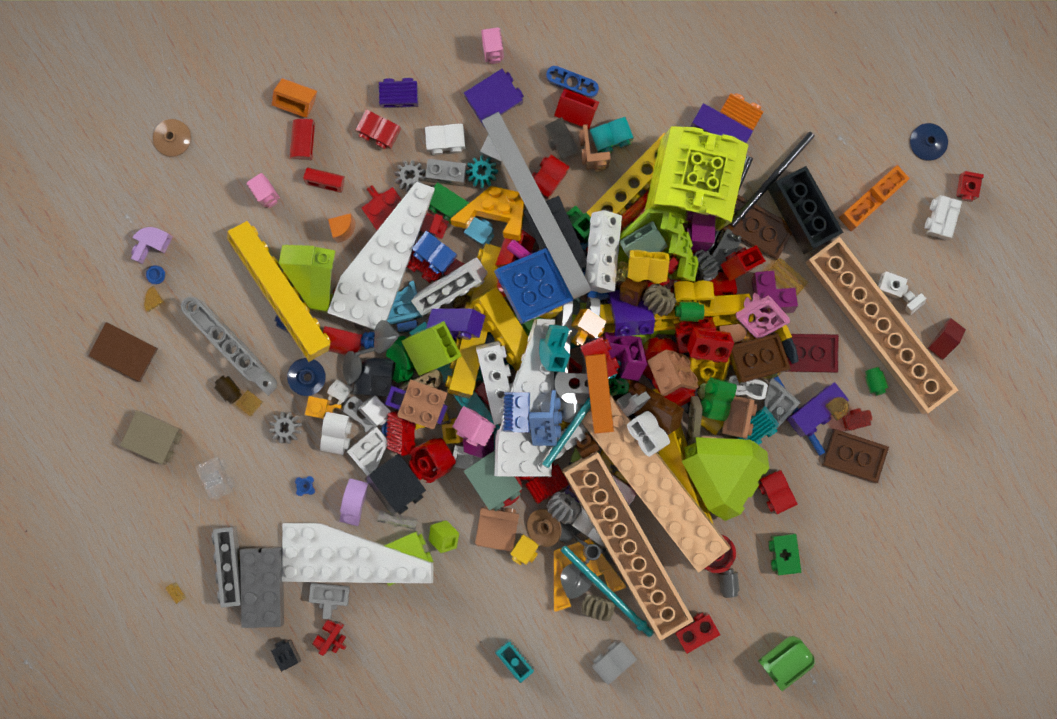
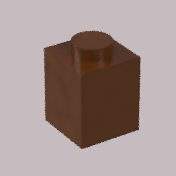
(632, 291)

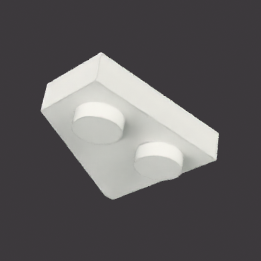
(369, 450)

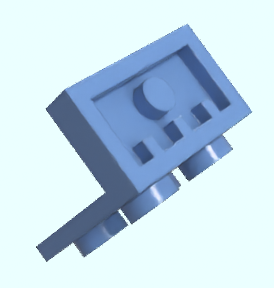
(545, 424)

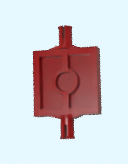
(380, 206)

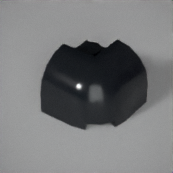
(375, 377)

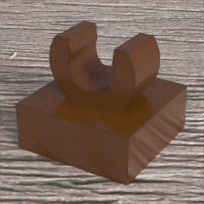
(586, 446)

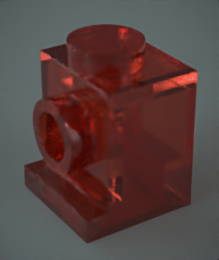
(857, 419)

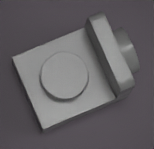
(630, 404)

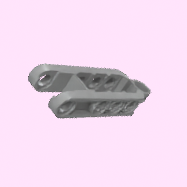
(211, 327)
(572, 402)

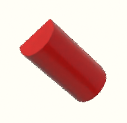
(324, 180)

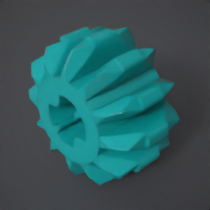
(474, 171)

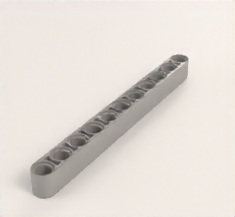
(536, 206)

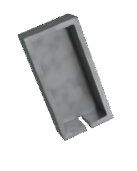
(261, 587)

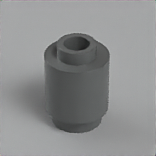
(729, 583)

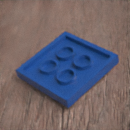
(533, 285)

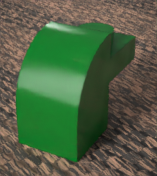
(580, 223)
(404, 365)

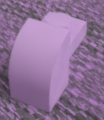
(148, 238)
(353, 502)

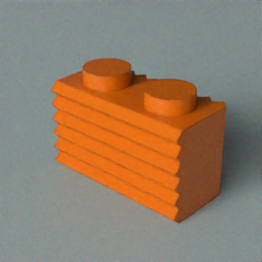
(742, 111)

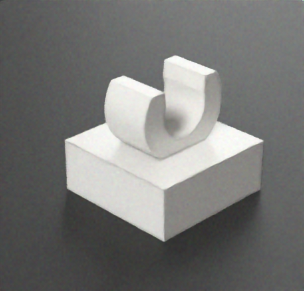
(913, 302)
(340, 391)

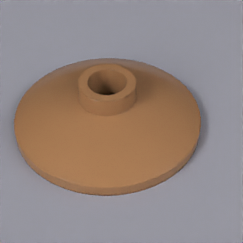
(179, 142)
(538, 530)

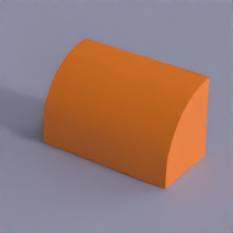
(294, 97)
(342, 227)

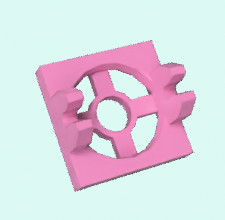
(776, 317)

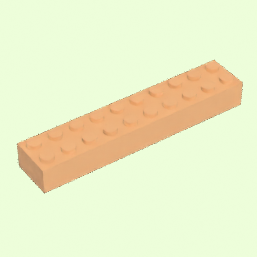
(881, 326)
(661, 492)
(627, 545)

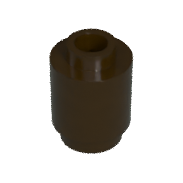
(227, 389)

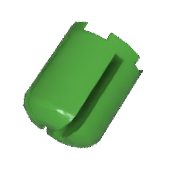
(788, 662)

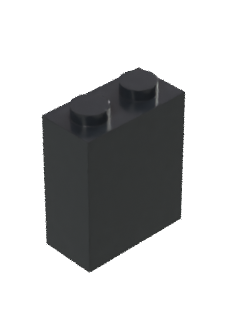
(396, 485)

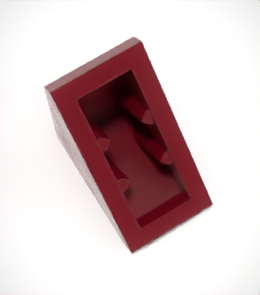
(947, 339)

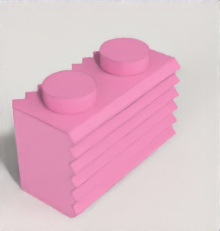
(492, 45)
(263, 191)
(473, 426)

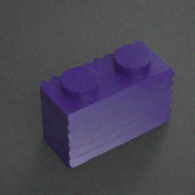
(398, 93)

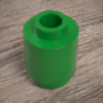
(689, 311)
(876, 381)

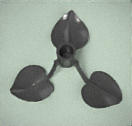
(384, 339)
(571, 578)

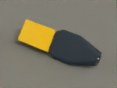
(788, 344)

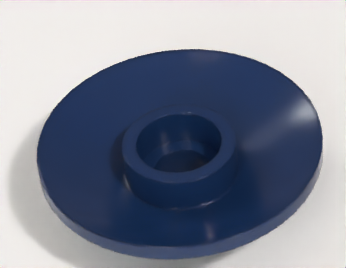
(922, 148)
(299, 370)

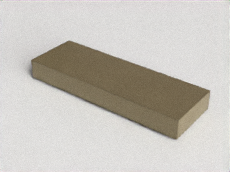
(694, 422)

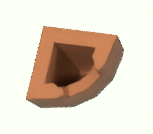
(737, 331)

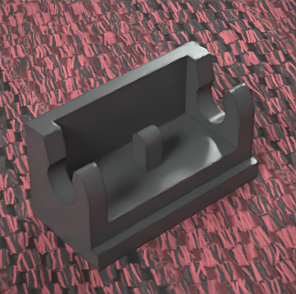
(727, 245)

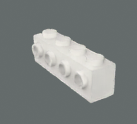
(603, 251)
(450, 286)
(494, 376)

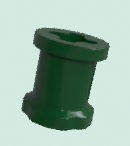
(617, 383)

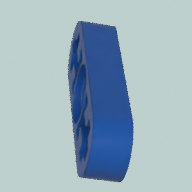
(557, 82)

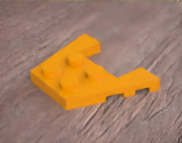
(498, 205)
(598, 566)

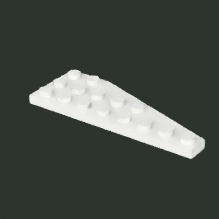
(374, 276)
(515, 451)
(330, 555)

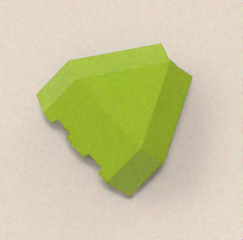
(678, 241)
(310, 273)
(725, 472)

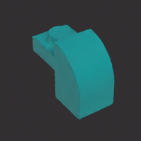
(551, 349)

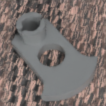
(562, 386)
(353, 413)

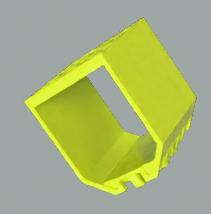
(697, 174)

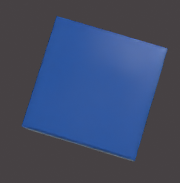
(407, 326)

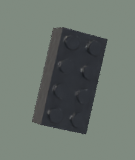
(805, 209)
(563, 221)

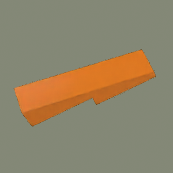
(874, 198)
(599, 393)

